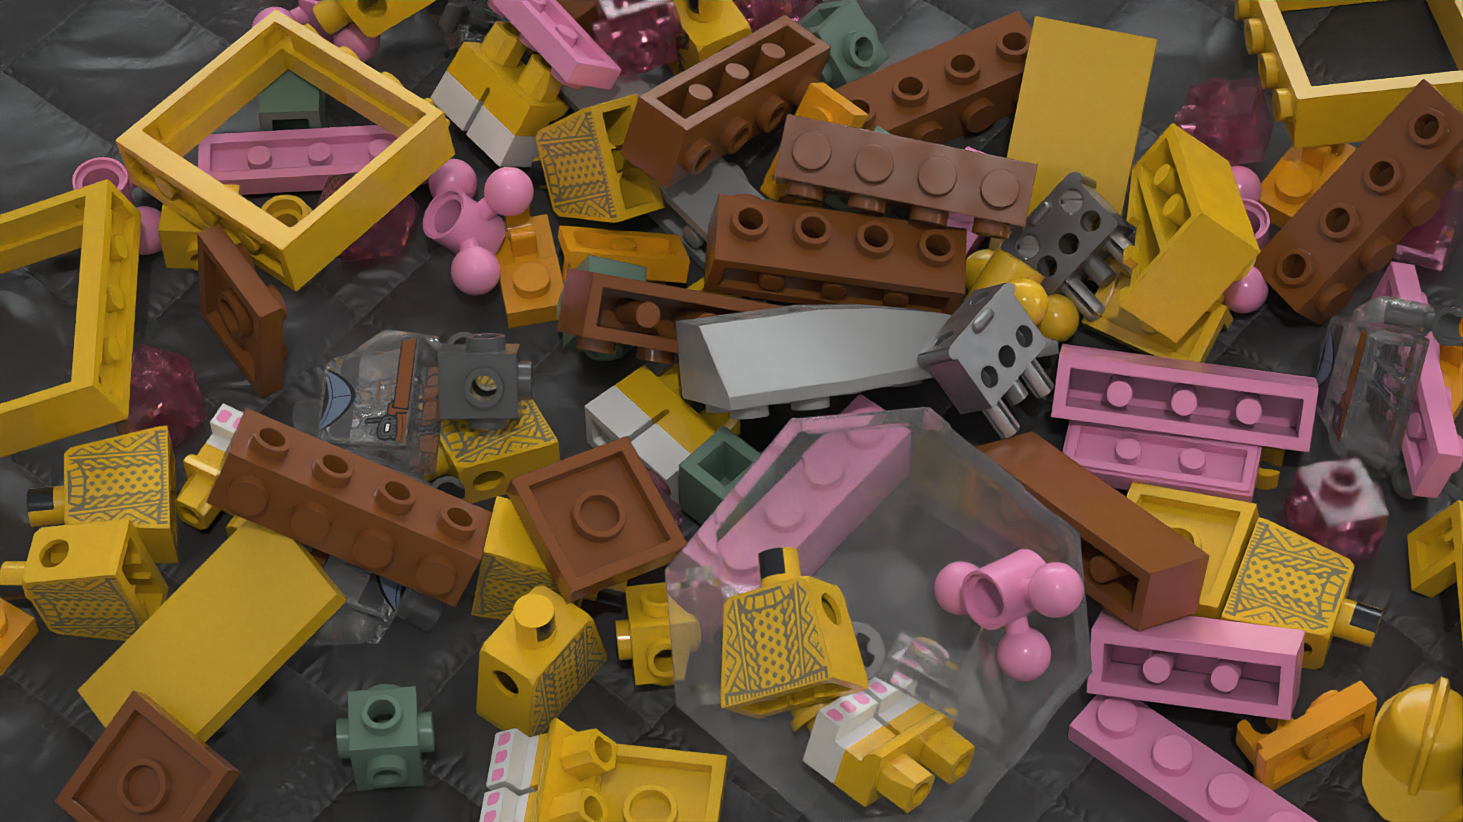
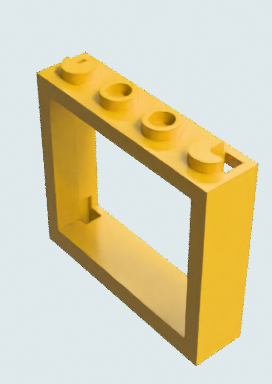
(1339, 110)
(160, 139)
(109, 238)

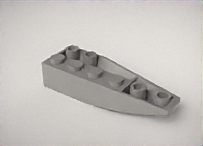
(803, 355)

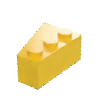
(1188, 233)

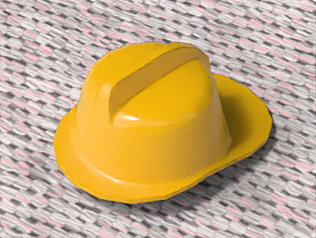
(1416, 755)

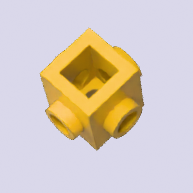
(647, 634)

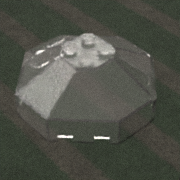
(879, 514)

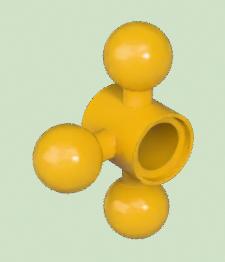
(1053, 314)

